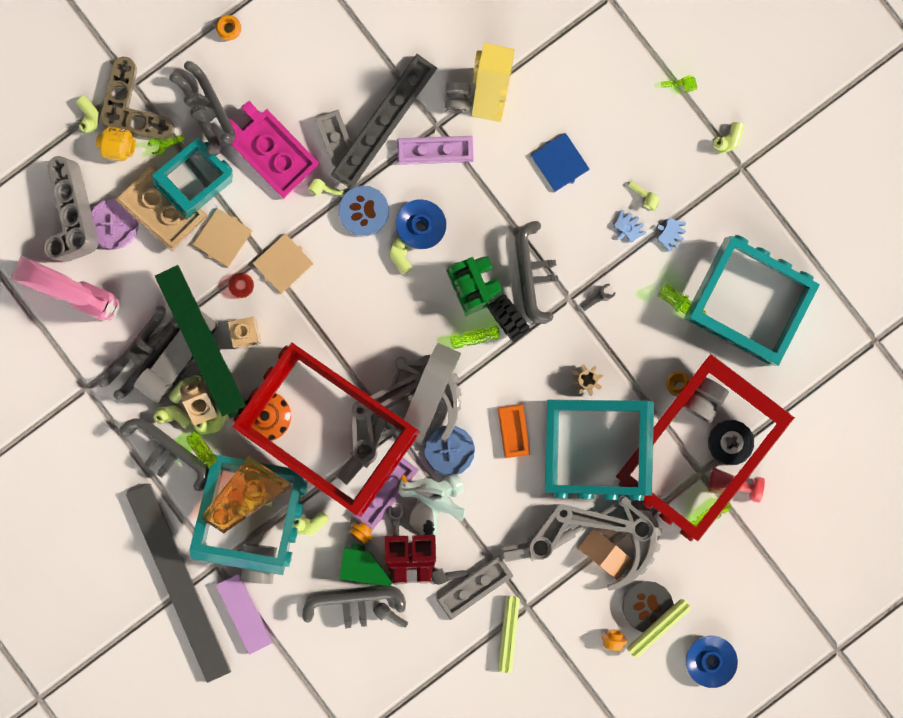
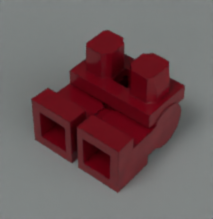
(414, 555)

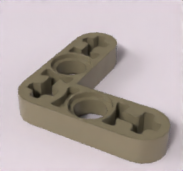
(125, 113)

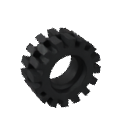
(508, 317)

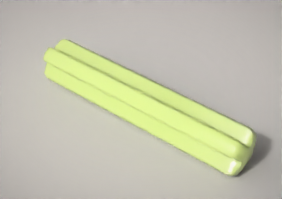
(658, 628)
(508, 634)

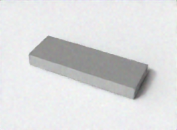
(474, 587)

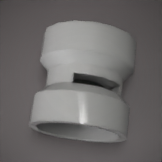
(457, 98)

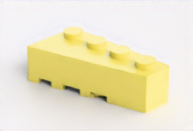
(492, 80)

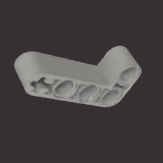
(64, 176)
(169, 367)
(431, 389)

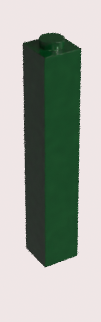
(200, 341)

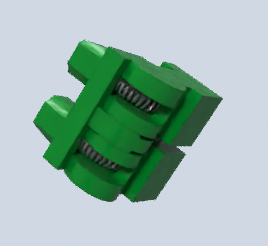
(472, 290)

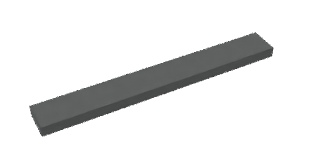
(178, 583)

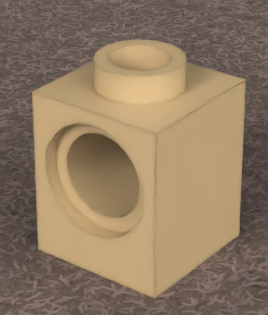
(244, 332)
(201, 410)

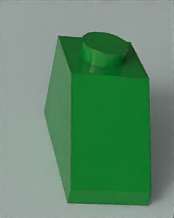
(362, 566)

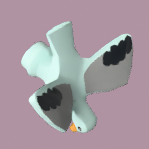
(431, 501)

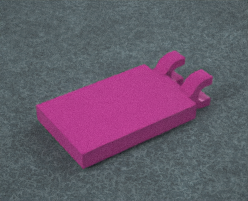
(273, 151)

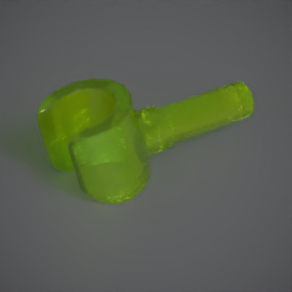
(688, 83)
(164, 144)

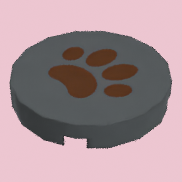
(645, 604)

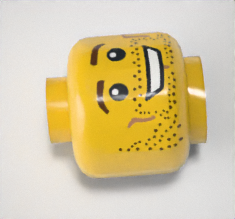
(116, 143)

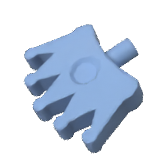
(628, 228)
(670, 233)

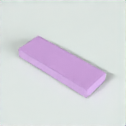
(435, 150)
(387, 494)
(244, 614)

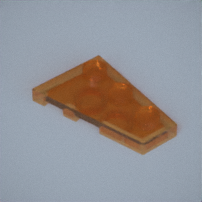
(244, 494)

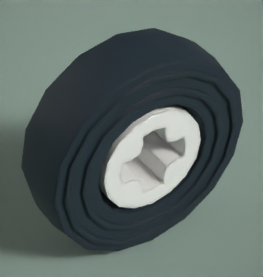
(718, 445)

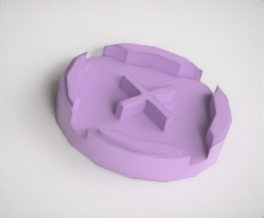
(113, 225)

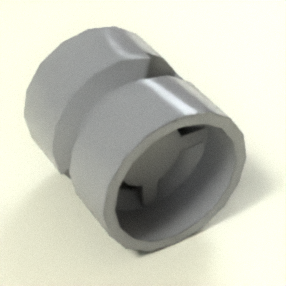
(705, 400)
(257, 576)

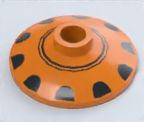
(278, 419)

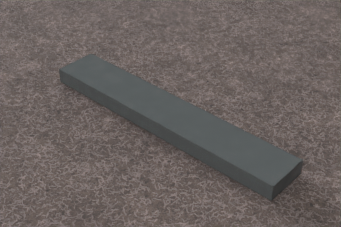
(383, 121)

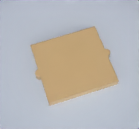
(222, 237)
(283, 263)

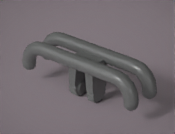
(205, 108)
(526, 276)
(140, 353)
(166, 442)
(357, 595)

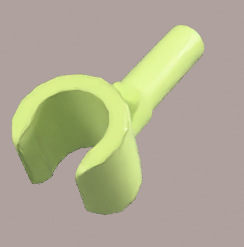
(318, 186)
(651, 201)

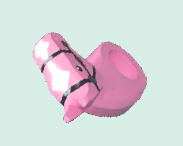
(80, 294)

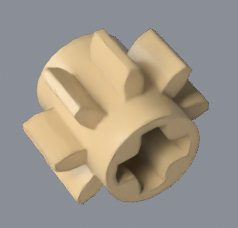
(594, 379)

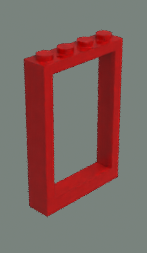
(273, 380)
(748, 392)

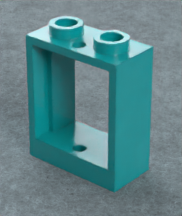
(175, 196)

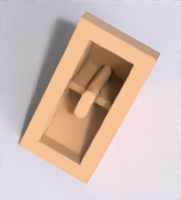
(605, 554)

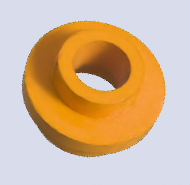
(228, 20)
(674, 379)
(361, 532)
(614, 640)

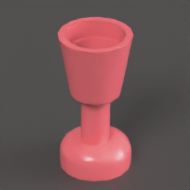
(720, 480)

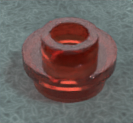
(244, 292)

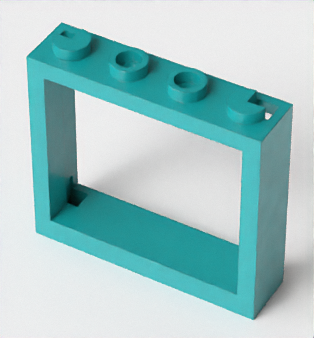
(695, 315)
(644, 487)
(245, 560)

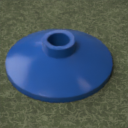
(421, 212)
(723, 668)

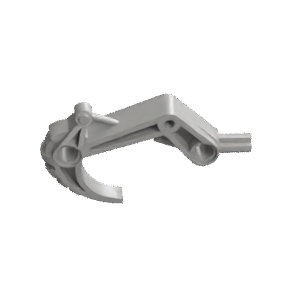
(367, 434)
(554, 526)

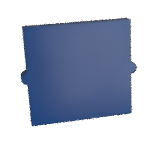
(560, 162)

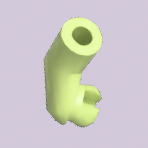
(90, 117)
(730, 141)
(398, 253)
(175, 394)
(211, 426)
(311, 526)

